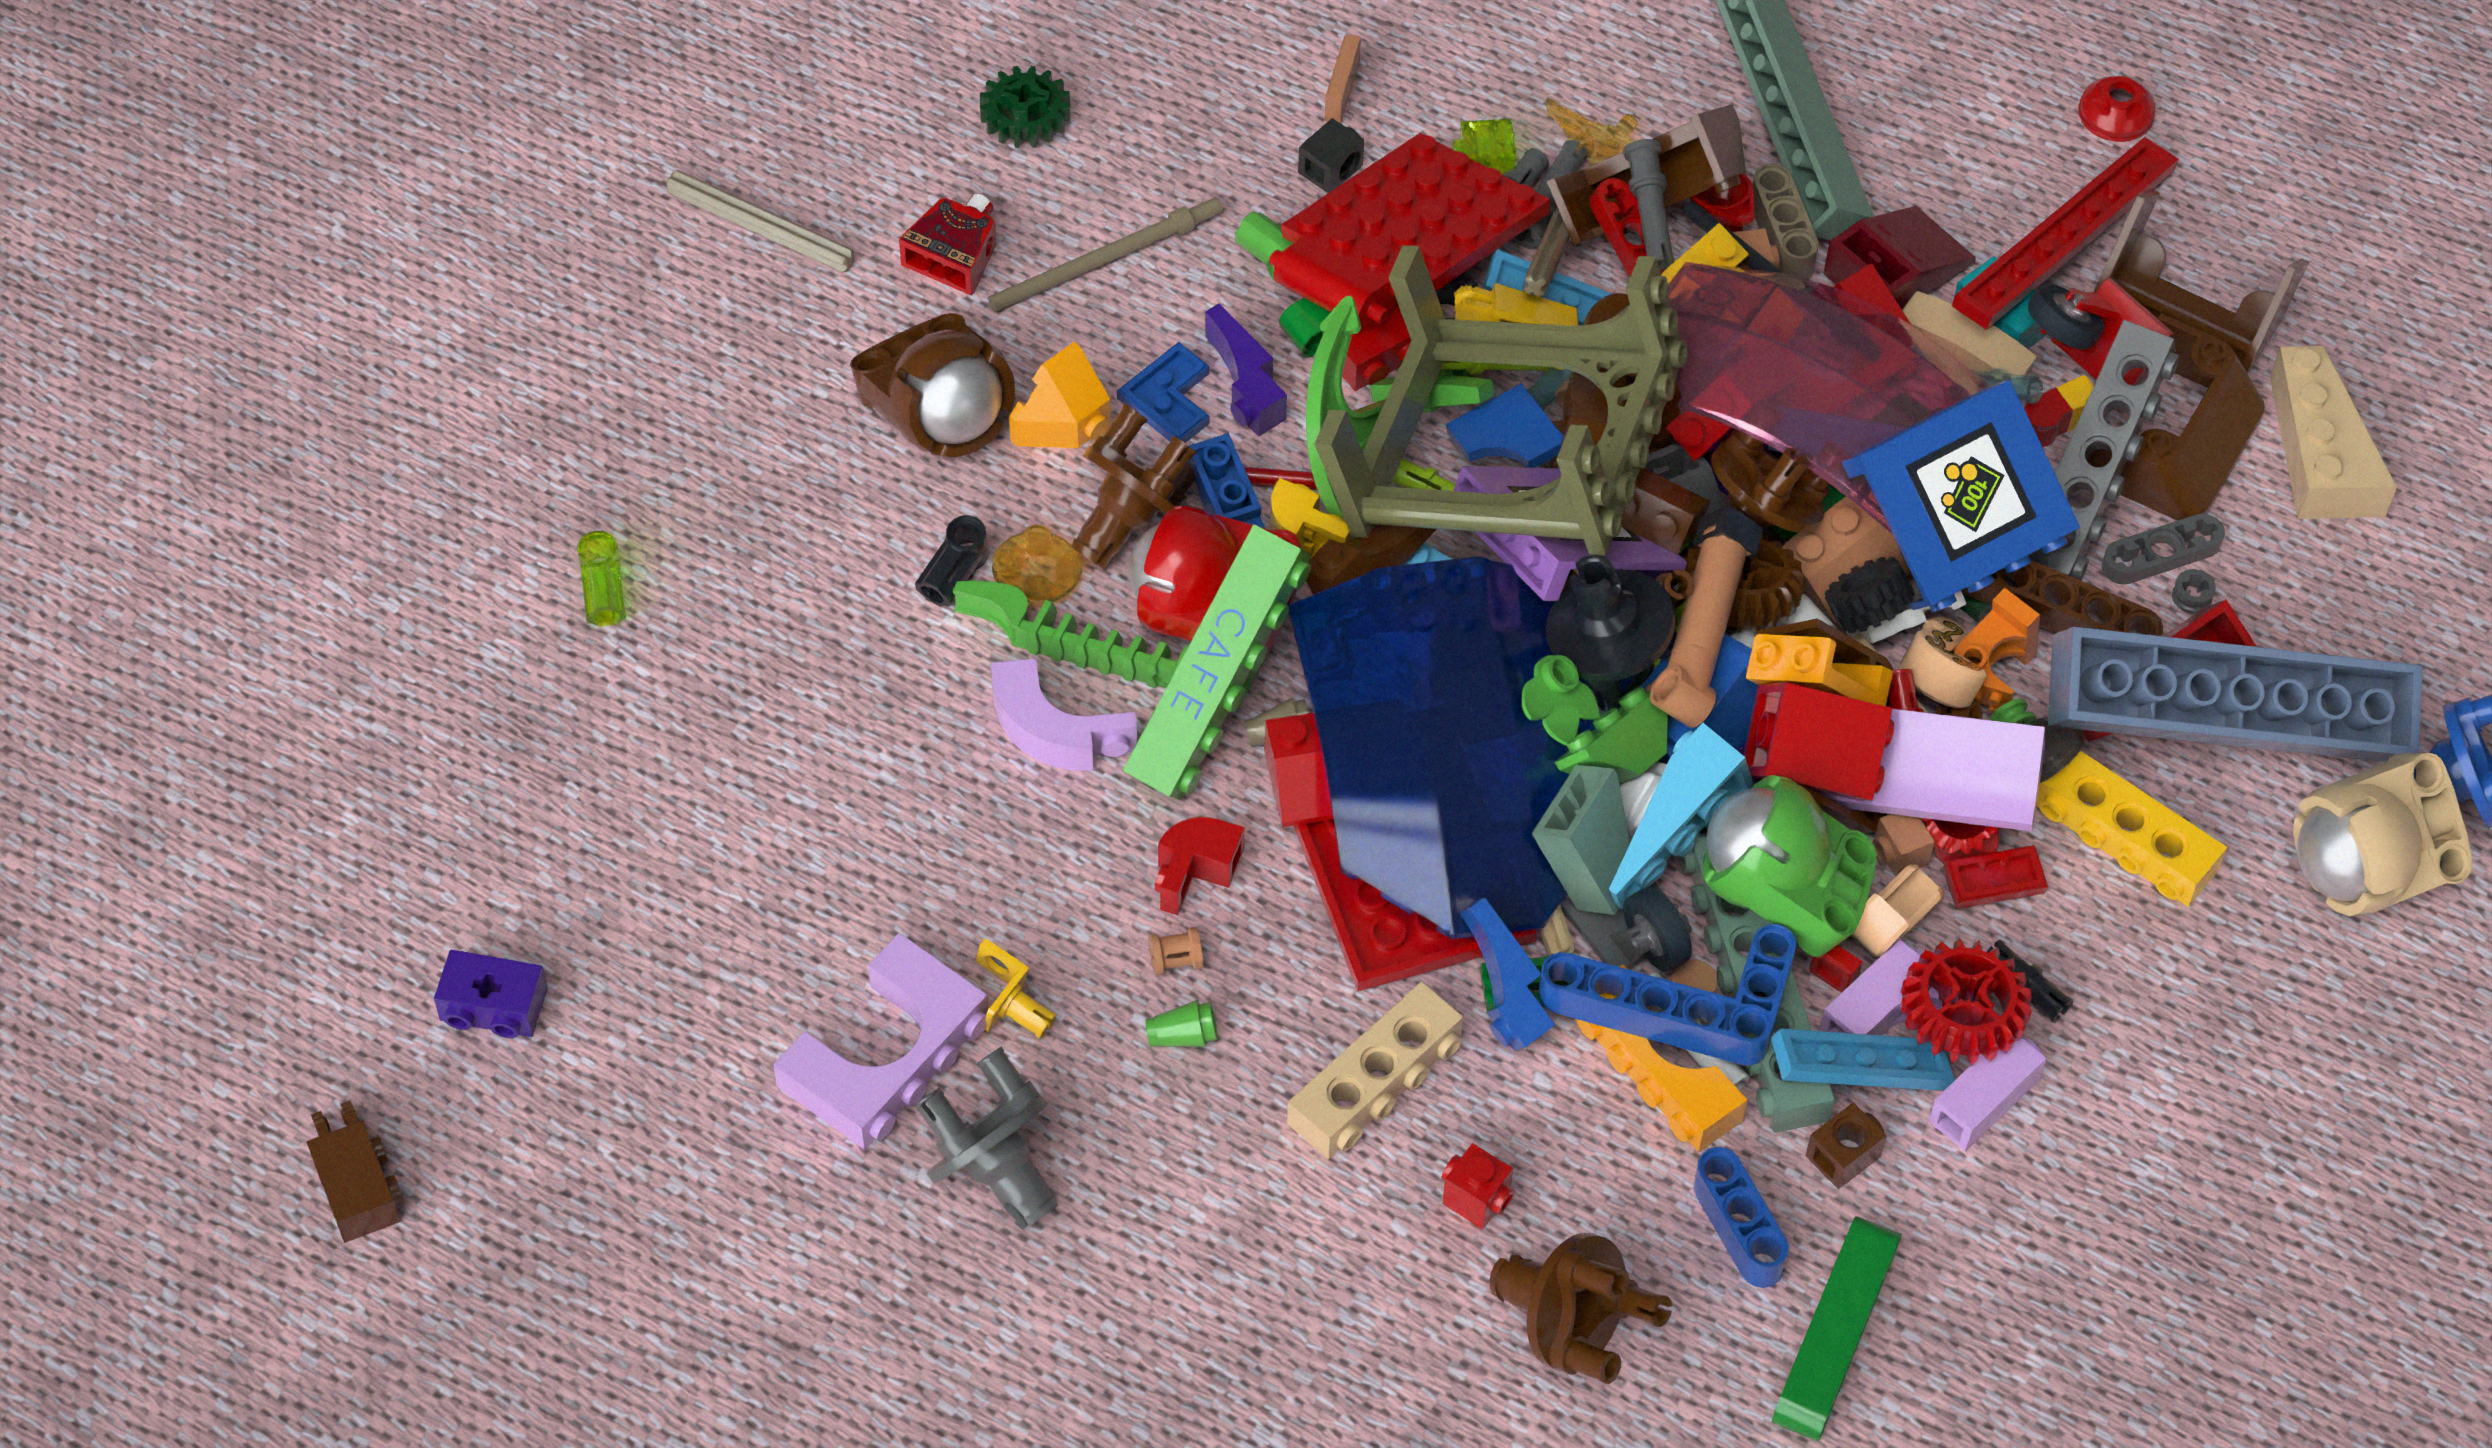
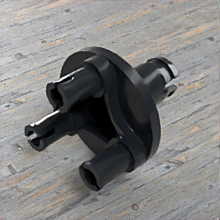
(1611, 626)

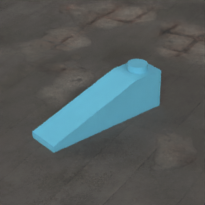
(1690, 791)

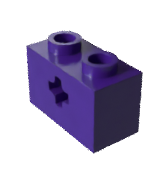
(490, 994)

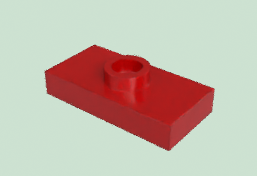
(1995, 877)

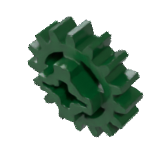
(1025, 106)

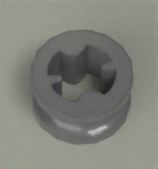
(2198, 579)

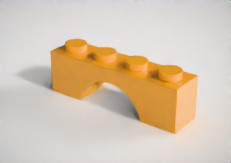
(1696, 1101)

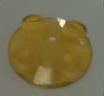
(1038, 565)

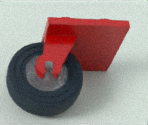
(2089, 321)

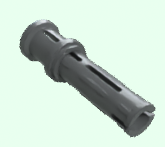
(1564, 164)
(1648, 187)

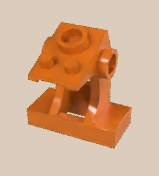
(2005, 632)

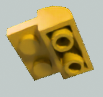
(1298, 511)

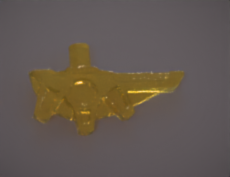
(1599, 139)

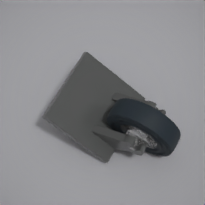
(1643, 929)

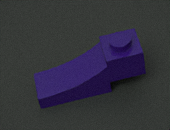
(1255, 395)

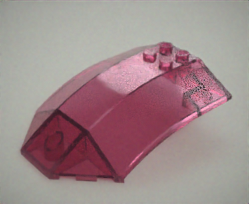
(1807, 367)

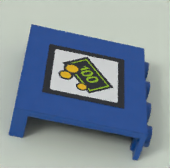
(1967, 494)

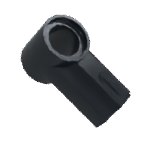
(954, 561)

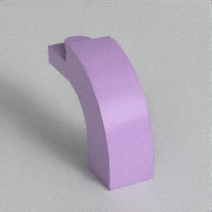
(1046, 731)

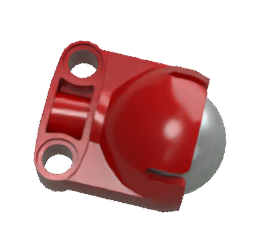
(1182, 566)

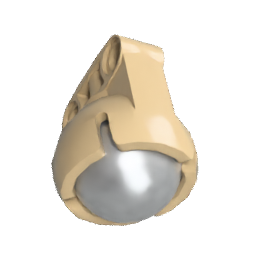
(2383, 835)

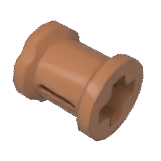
(1175, 951)

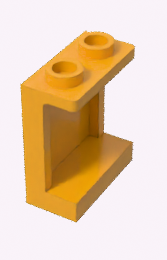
(1809, 664)

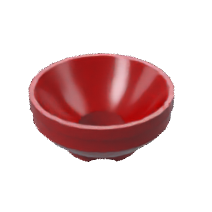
(2116, 119)

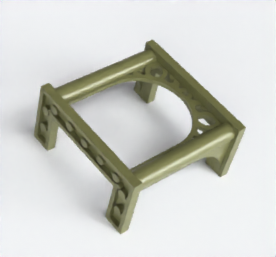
(1588, 495)

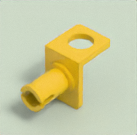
(1012, 1000)

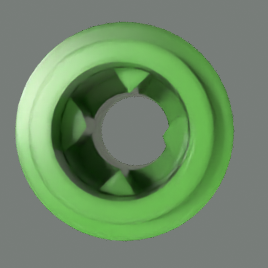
(1184, 1026)

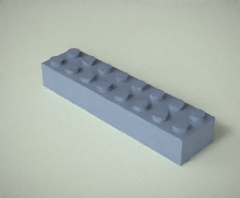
(2234, 694)

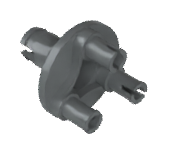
(994, 1146)

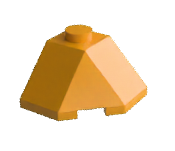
(1064, 406)

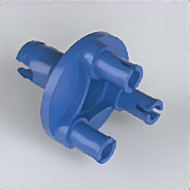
(2467, 754)

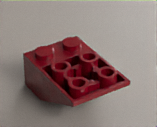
(1904, 249)

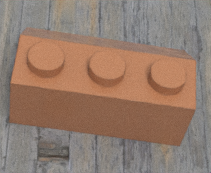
(1838, 543)

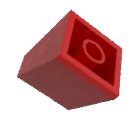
(1818, 740)

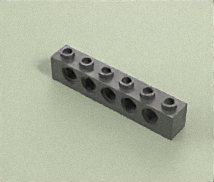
(2131, 349)

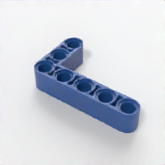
(1679, 1001)

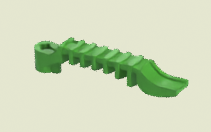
(1008, 609)

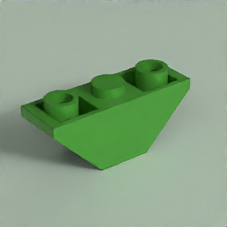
(1622, 740)

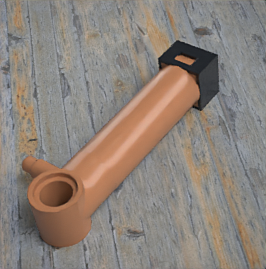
(1684, 686)

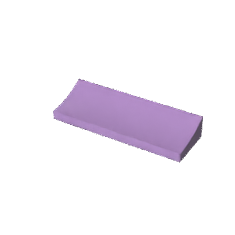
(1959, 771)

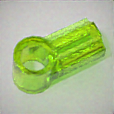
(601, 579)

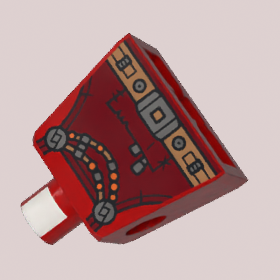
(951, 242)

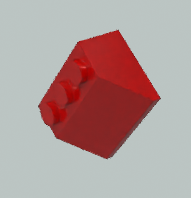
(1297, 770)

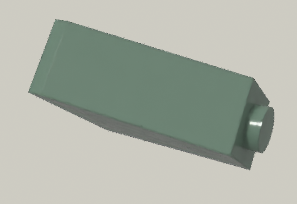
(1586, 836)

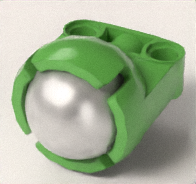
(1790, 863)

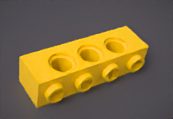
(2154, 826)

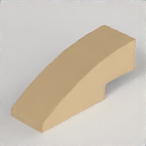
(1964, 338)

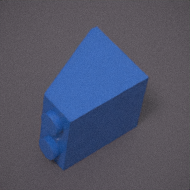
(1733, 701)

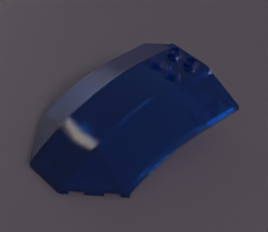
(1430, 739)

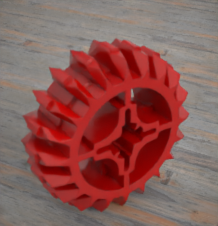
(1960, 979)

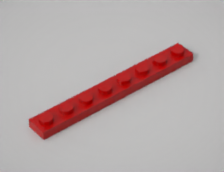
(2064, 233)

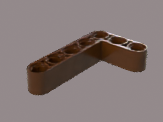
(2075, 601)

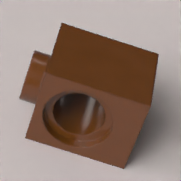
(1841, 1162)

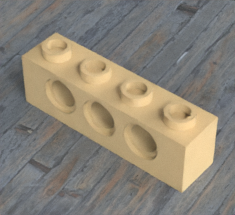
(1416, 1017)

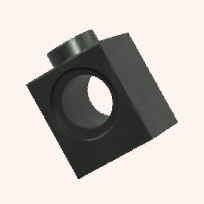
(1331, 155)

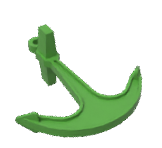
(1326, 392)

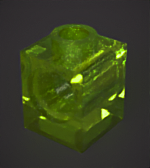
(1488, 143)

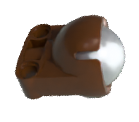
(938, 385)

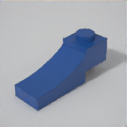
(1516, 1012)

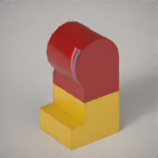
(2059, 409)

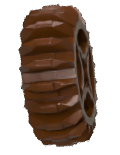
(1767, 587)

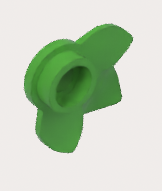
(1558, 698)

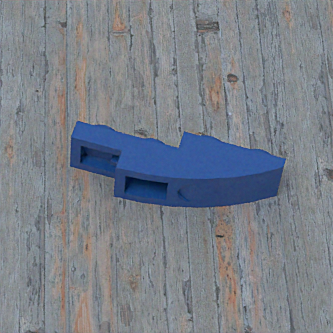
(1224, 482)

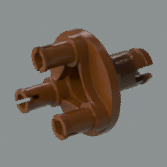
(1769, 487)
(1129, 494)
(1576, 1303)

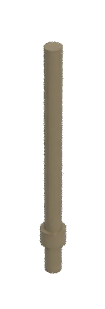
(1178, 221)

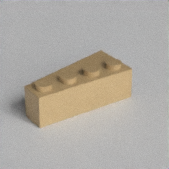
(2325, 442)

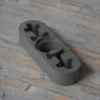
(2173, 534)

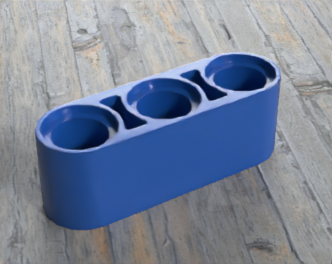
(1740, 1196)

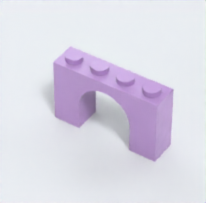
(1980, 1092)
(867, 1099)

